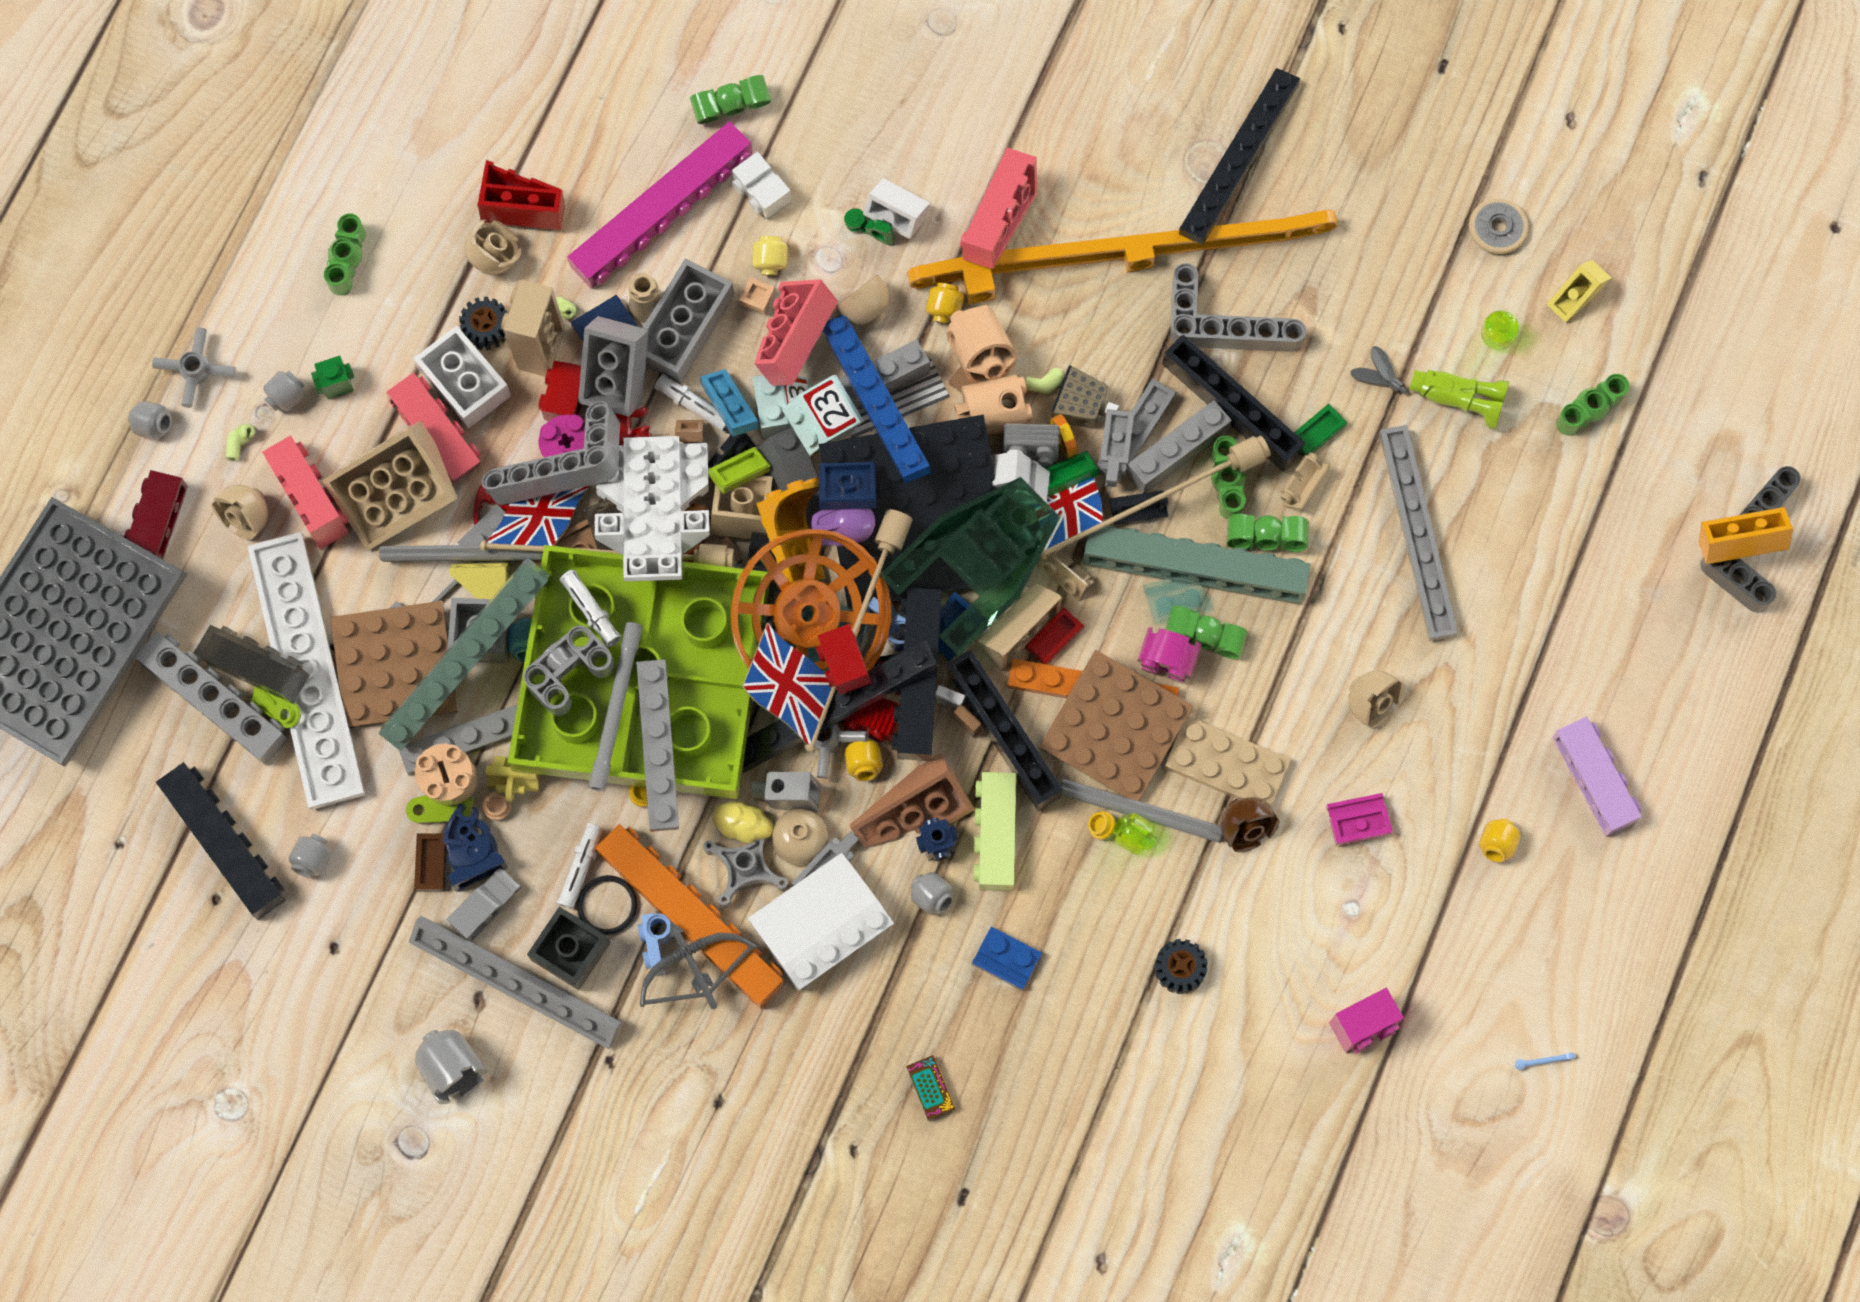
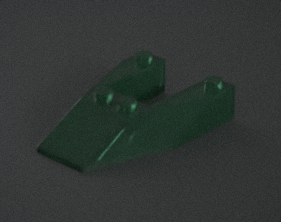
(989, 546)

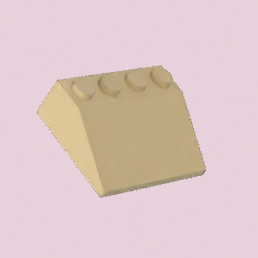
(392, 485)

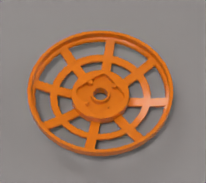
(810, 592)

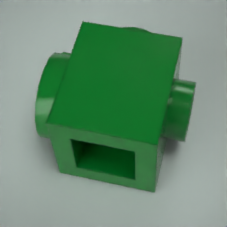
(333, 377)

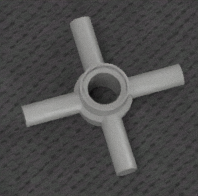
(187, 360)
(832, 744)

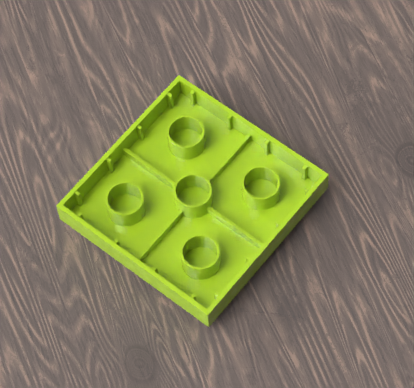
(681, 623)

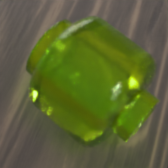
(1499, 330)
(1134, 833)

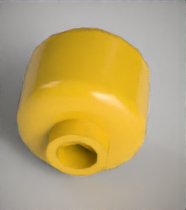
(943, 302)
(863, 760)
(1499, 840)

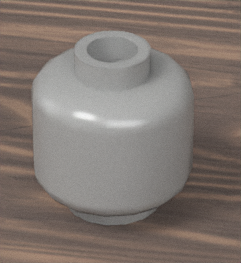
(283, 391)
(150, 420)
(310, 856)
(931, 893)

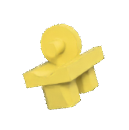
(508, 781)

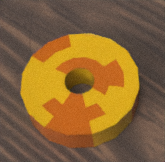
(1067, 441)

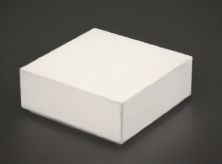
(949, 698)

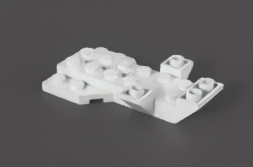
(652, 491)

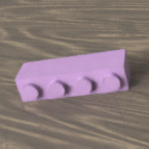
(1597, 776)

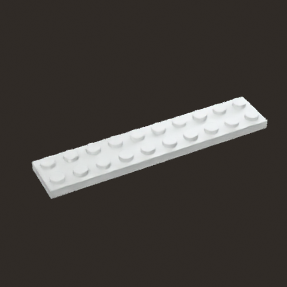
(298, 630)

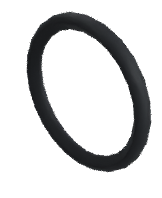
(613, 879)

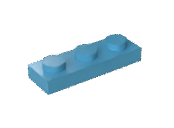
(729, 402)

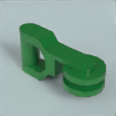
(880, 230)

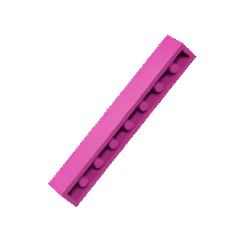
(660, 205)

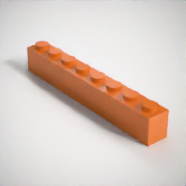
(682, 906)

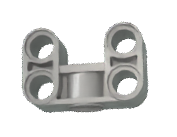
(560, 660)

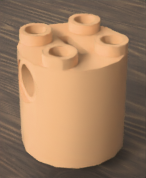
(980, 344)
(986, 399)
(446, 774)

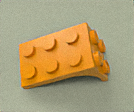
(787, 513)

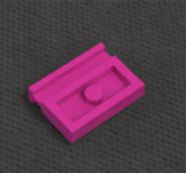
(1359, 819)

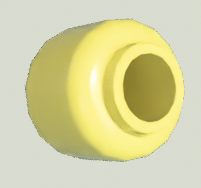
(769, 255)

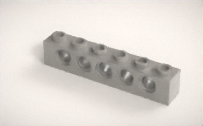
(154, 657)

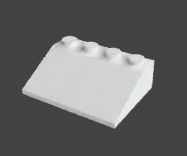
(820, 921)

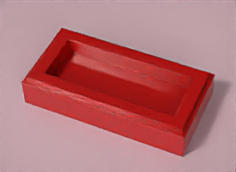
(1054, 636)

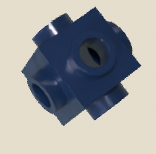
(939, 849)

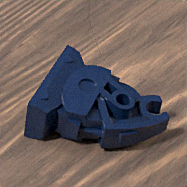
(469, 853)

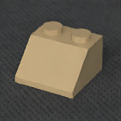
(737, 510)

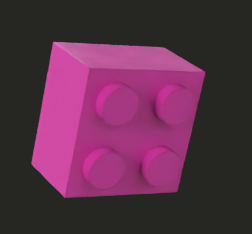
(1366, 1020)

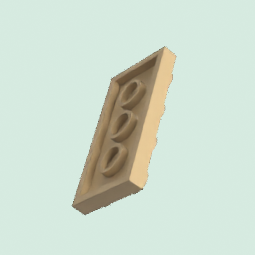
(1226, 762)

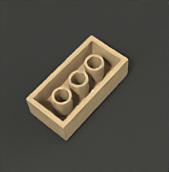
(533, 327)

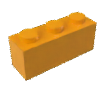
(1745, 535)

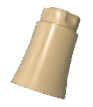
(643, 296)

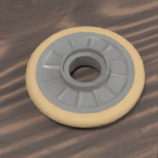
(1494, 241)

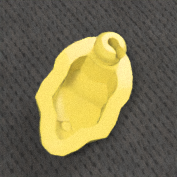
(742, 822)

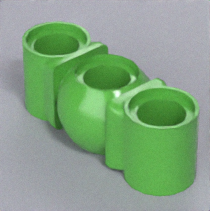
(730, 99)
(344, 242)
(1601, 396)
(1227, 490)
(1268, 532)
(1208, 631)

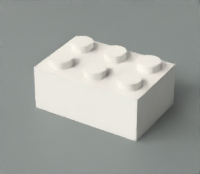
(462, 377)

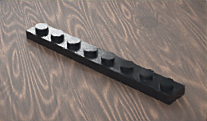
(1239, 156)
(885, 680)

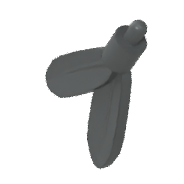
(1383, 376)

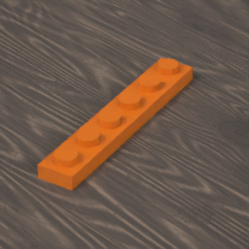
(1049, 679)

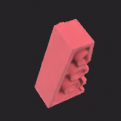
(1001, 208)
(794, 329)
(417, 404)
(305, 491)

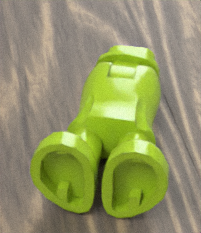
(1460, 393)

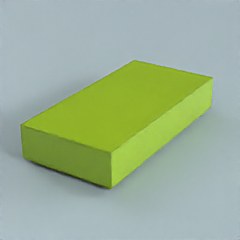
(739, 470)

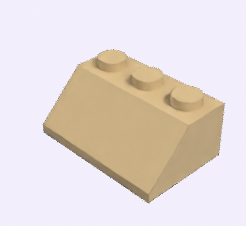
(1019, 625)

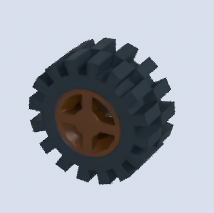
(480, 315)
(1188, 959)

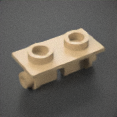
(1299, 490)
(1072, 581)

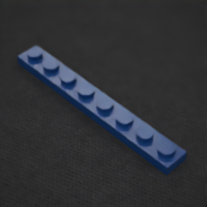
(875, 399)

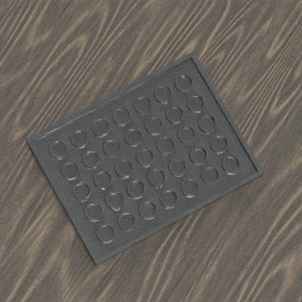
(71, 625)

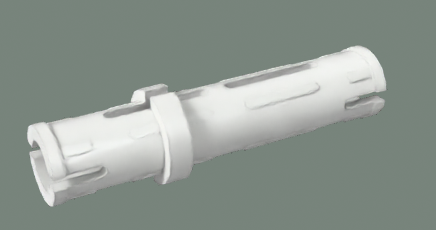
(683, 396)
(597, 618)
(592, 834)

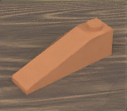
(923, 794)

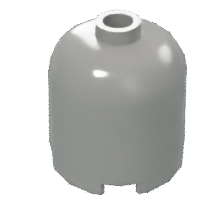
(448, 1065)

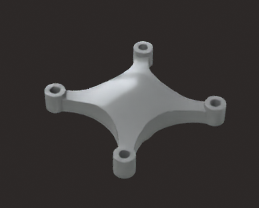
(744, 868)

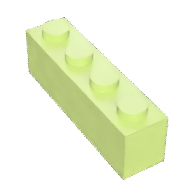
(997, 831)

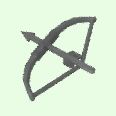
(701, 980)

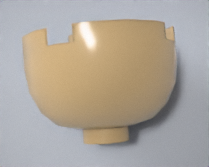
(492, 247)
(866, 303)
(242, 508)
(1373, 696)
(799, 836)

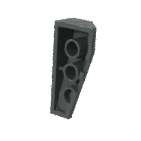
(789, 464)

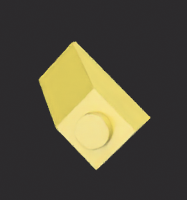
(1578, 290)
(481, 579)

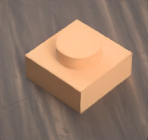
(757, 295)

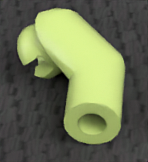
(567, 309)
(1047, 384)
(237, 439)

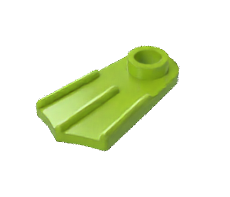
(277, 708)
(433, 811)

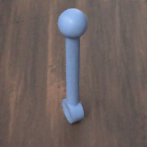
(1520, 1064)

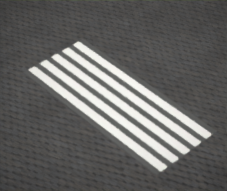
(910, 398)

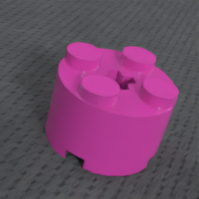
(560, 432)
(1169, 654)

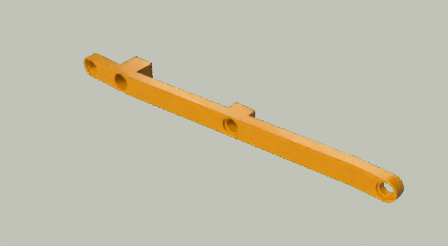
(1136, 250)

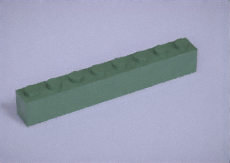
(1204, 564)
(464, 654)

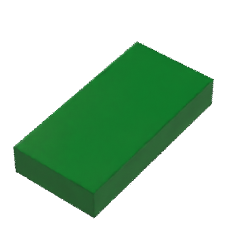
(1320, 429)
(1071, 472)

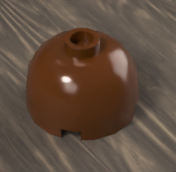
(1247, 822)

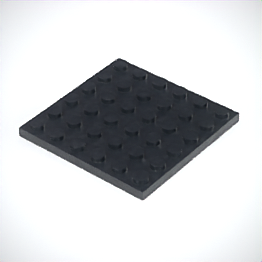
(959, 473)

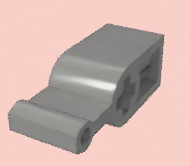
(483, 905)

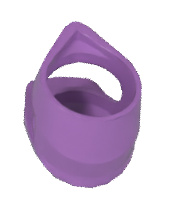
(852, 523)

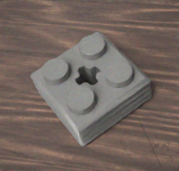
(1036, 441)

